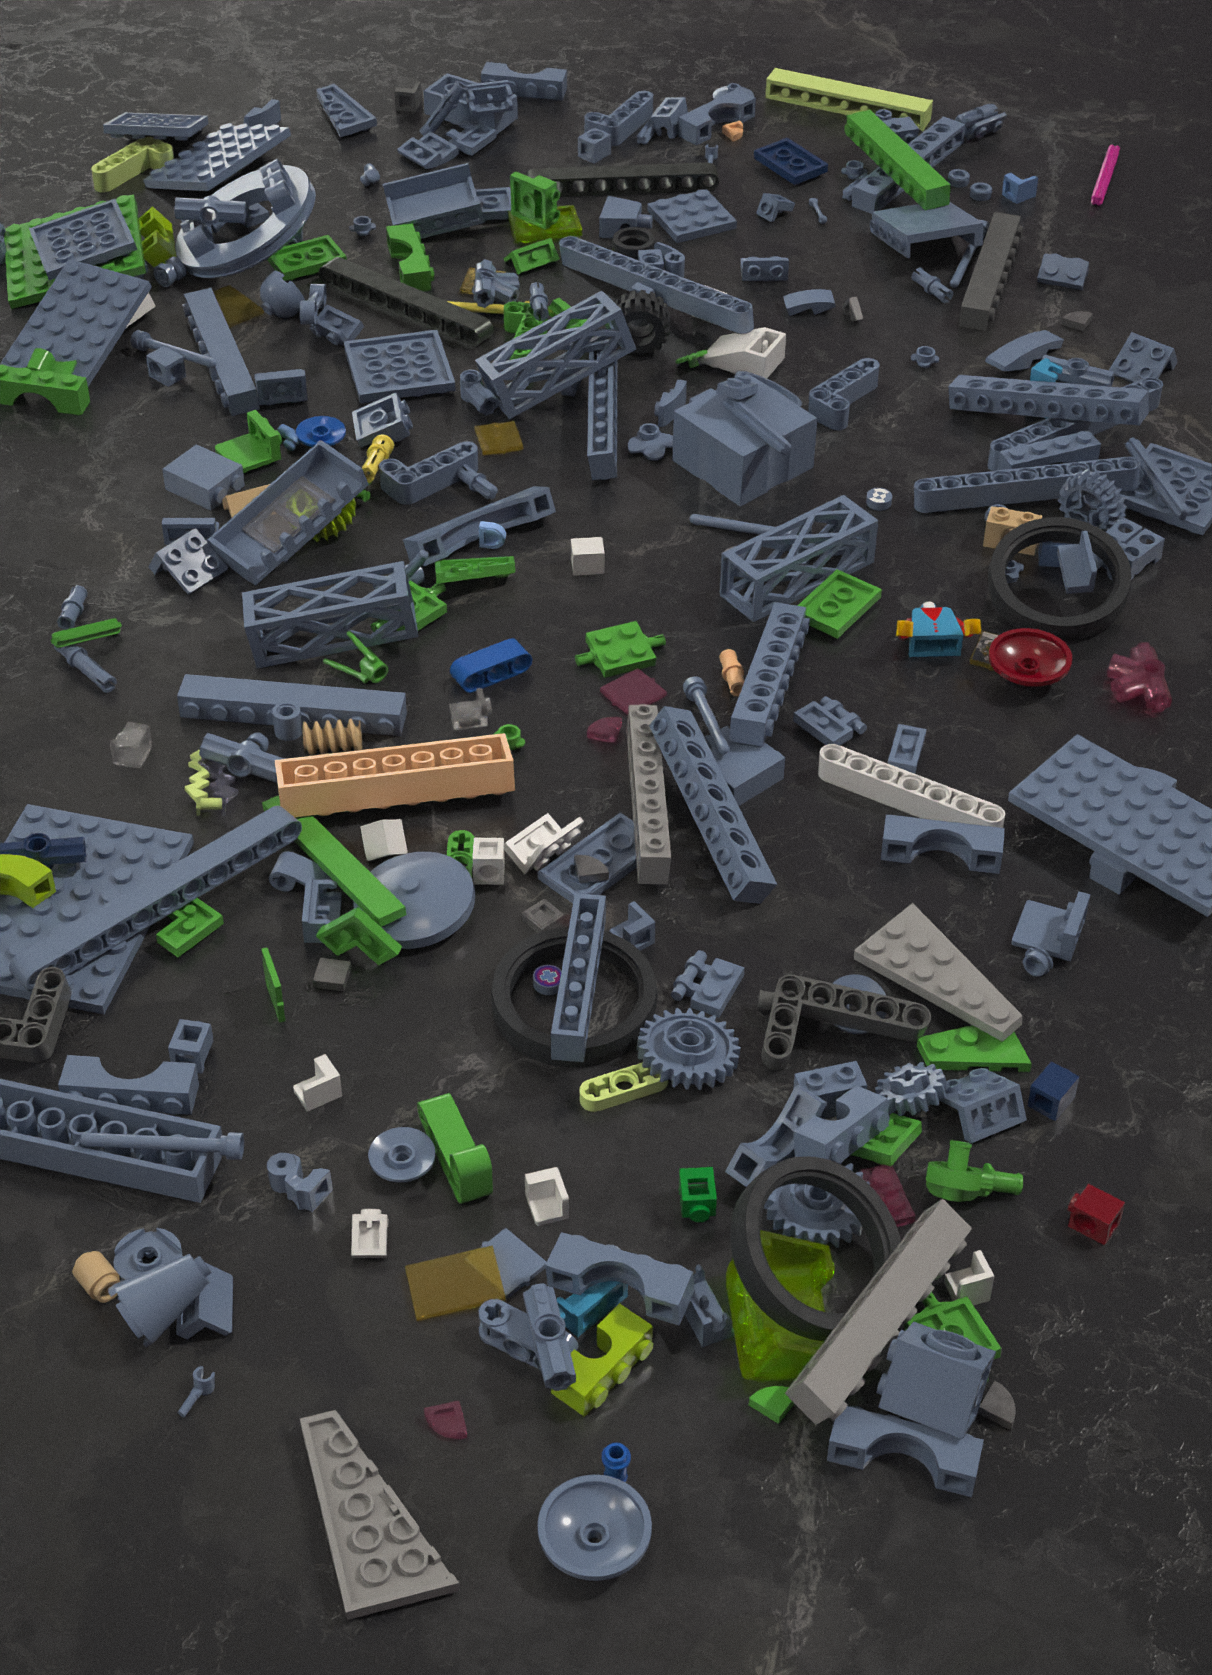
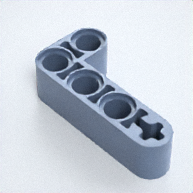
(624, 119)
(833, 397)
(427, 476)

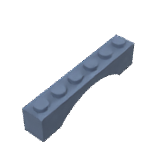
(507, 512)

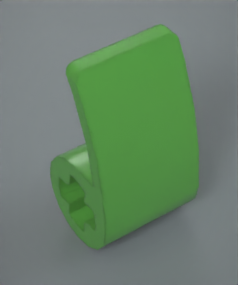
(44, 361)

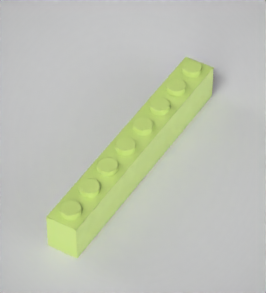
(844, 97)

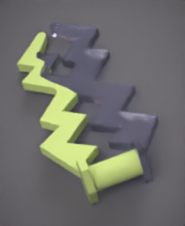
(223, 792)

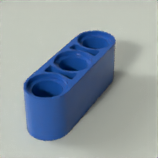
(490, 665)

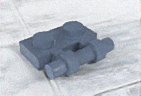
(829, 721)
(716, 987)

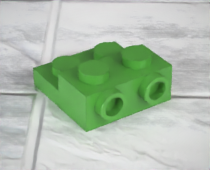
(534, 199)

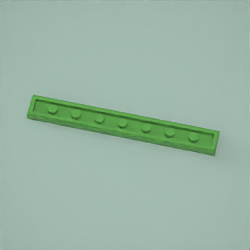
(345, 870)

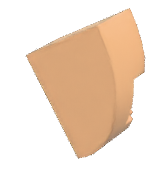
(733, 130)

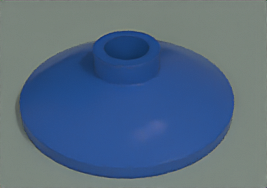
(320, 428)

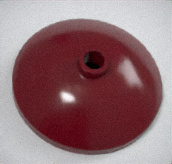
(1030, 657)

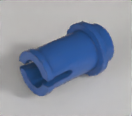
(616, 1460)

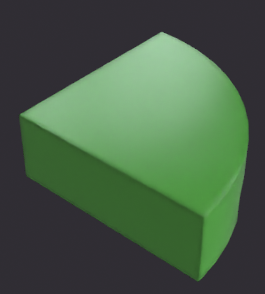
(772, 1402)

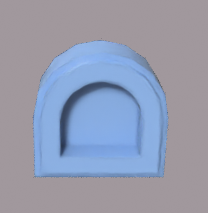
(491, 535)

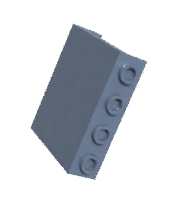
(435, 201)
(913, 224)

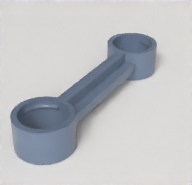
(309, 307)

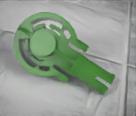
(960, 1182)

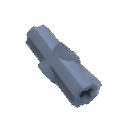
(494, 286)

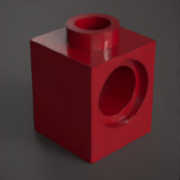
(1095, 1213)

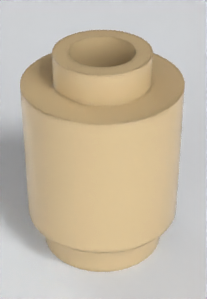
(95, 1275)

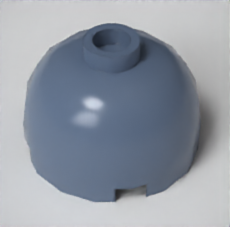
(280, 297)

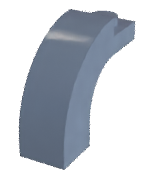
(778, 1142)

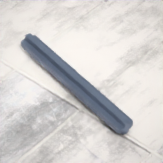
(1158, 479)

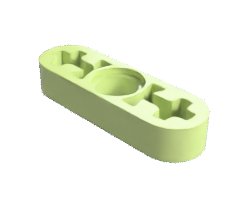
(632, 1074)

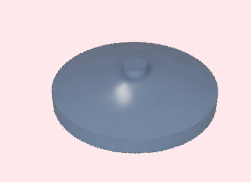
(435, 895)

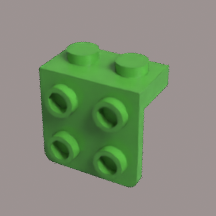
(256, 448)

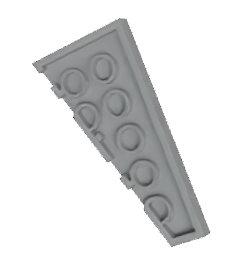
(927, 963)
(370, 1533)

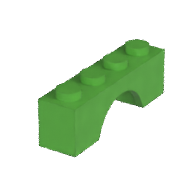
(406, 244)
(64, 391)

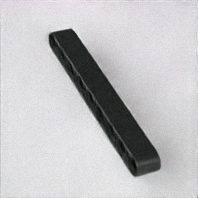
(632, 176)
(406, 301)

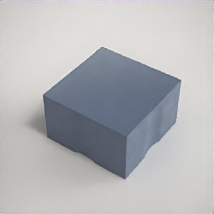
(731, 455)

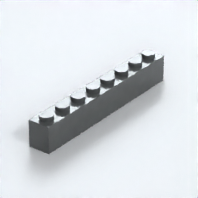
(991, 271)

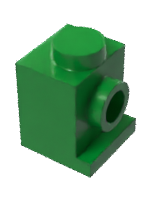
(697, 1200)

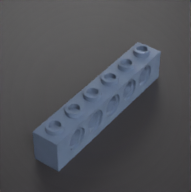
(578, 978)

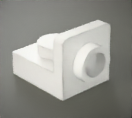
(369, 1234)

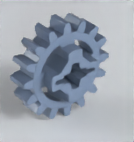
(912, 1088)

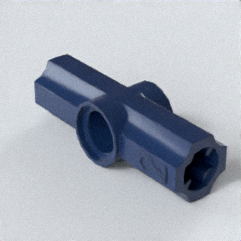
(47, 850)

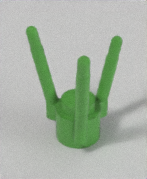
(371, 666)

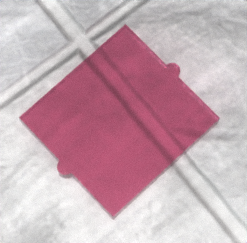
(633, 689)

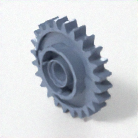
(688, 1048)
(812, 1214)

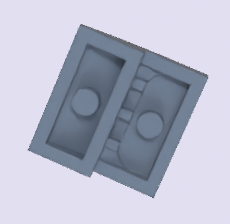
(429, 150)

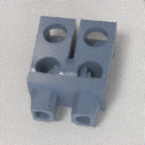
(1134, 546)

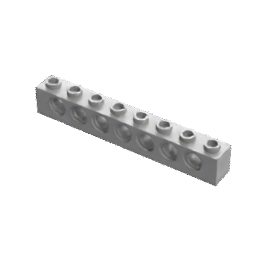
(648, 797)

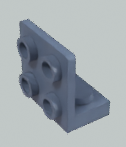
(1142, 359)
(281, 387)
(189, 561)
(1052, 927)
(985, 1103)

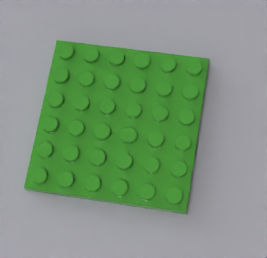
(24, 269)

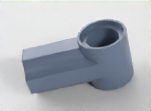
(475, 391)

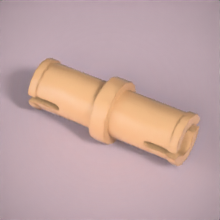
(732, 671)

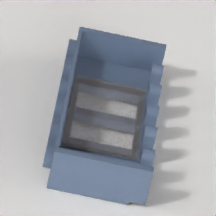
(288, 512)

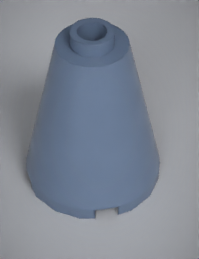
(160, 1295)

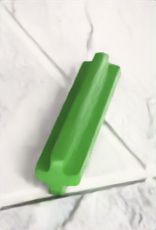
(86, 633)

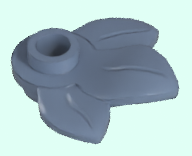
(650, 442)

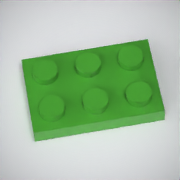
(305, 257)
(839, 603)

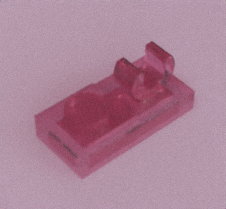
(888, 1187)

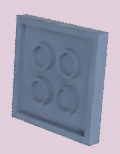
(692, 216)

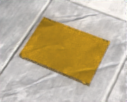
(236, 306)
(454, 1282)

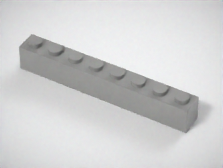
(878, 1313)

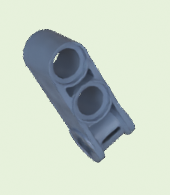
(511, 1331)

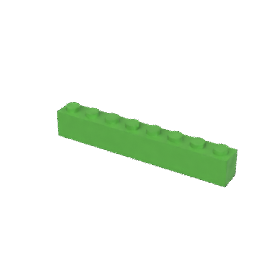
(898, 160)

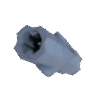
(196, 210)
(1079, 372)
(240, 758)
(551, 1351)

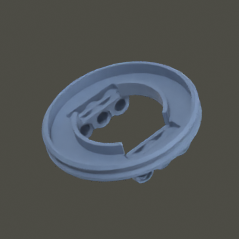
(291, 202)

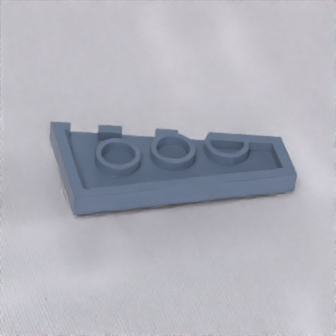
(344, 111)

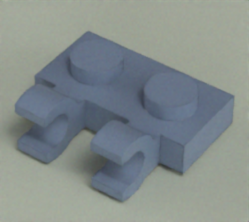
(472, 137)

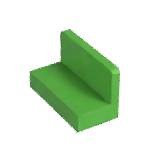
(533, 256)

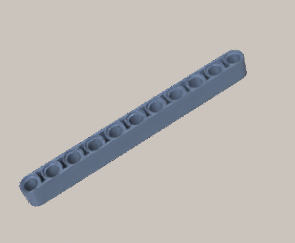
(674, 290)
(157, 896)

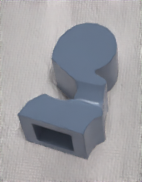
(287, 1177)

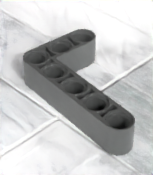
(836, 1013)
(34, 1027)

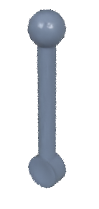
(822, 218)

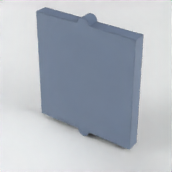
(515, 1261)

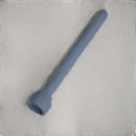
(966, 259)
(143, 341)
(734, 525)
(696, 691)
(230, 1146)

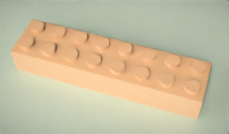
(395, 775)

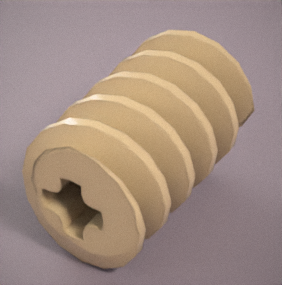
(331, 737)

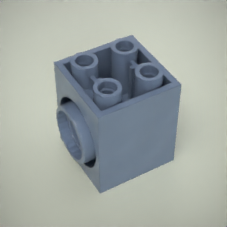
(935, 1378)

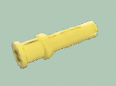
(376, 453)

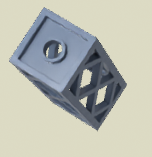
(536, 368)
(852, 537)
(315, 615)

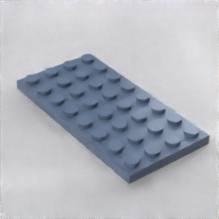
(1125, 818)

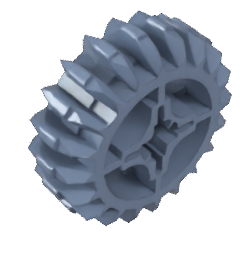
(1095, 498)

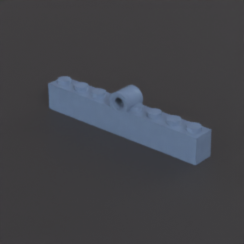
(290, 705)

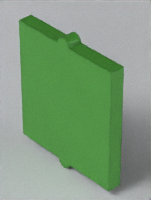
(273, 984)

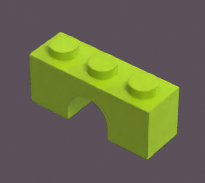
(158, 236)
(625, 1341)

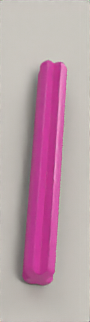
(1105, 175)

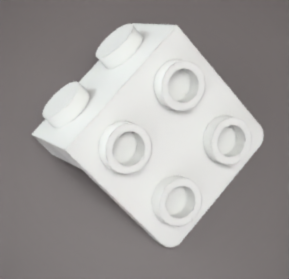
(540, 841)

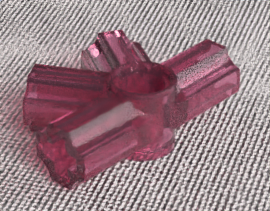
(1139, 676)

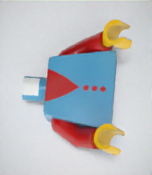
(935, 631)

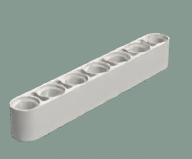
(904, 789)

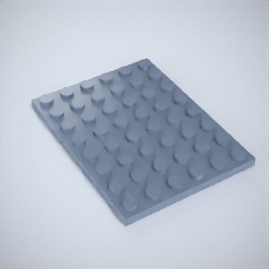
(116, 861)

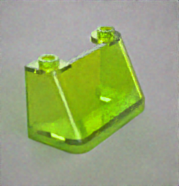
(762, 1345)

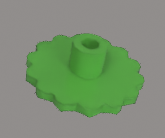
(692, 358)

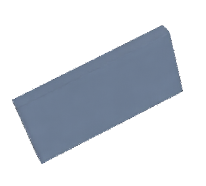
(610, 844)

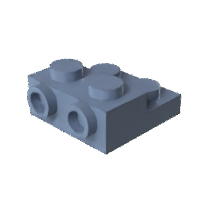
(385, 417)

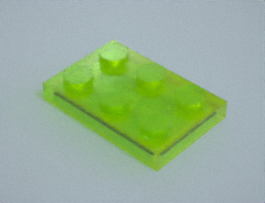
(566, 226)

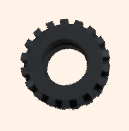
(648, 308)

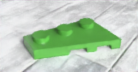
(473, 568)
(972, 1047)

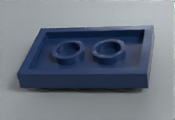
(790, 161)

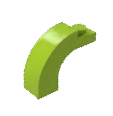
(25, 879)

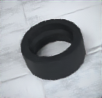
(625, 238)

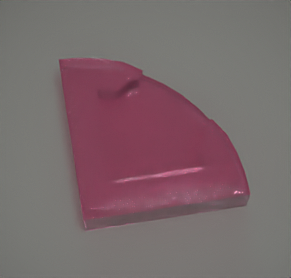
(605, 729)
(447, 1420)

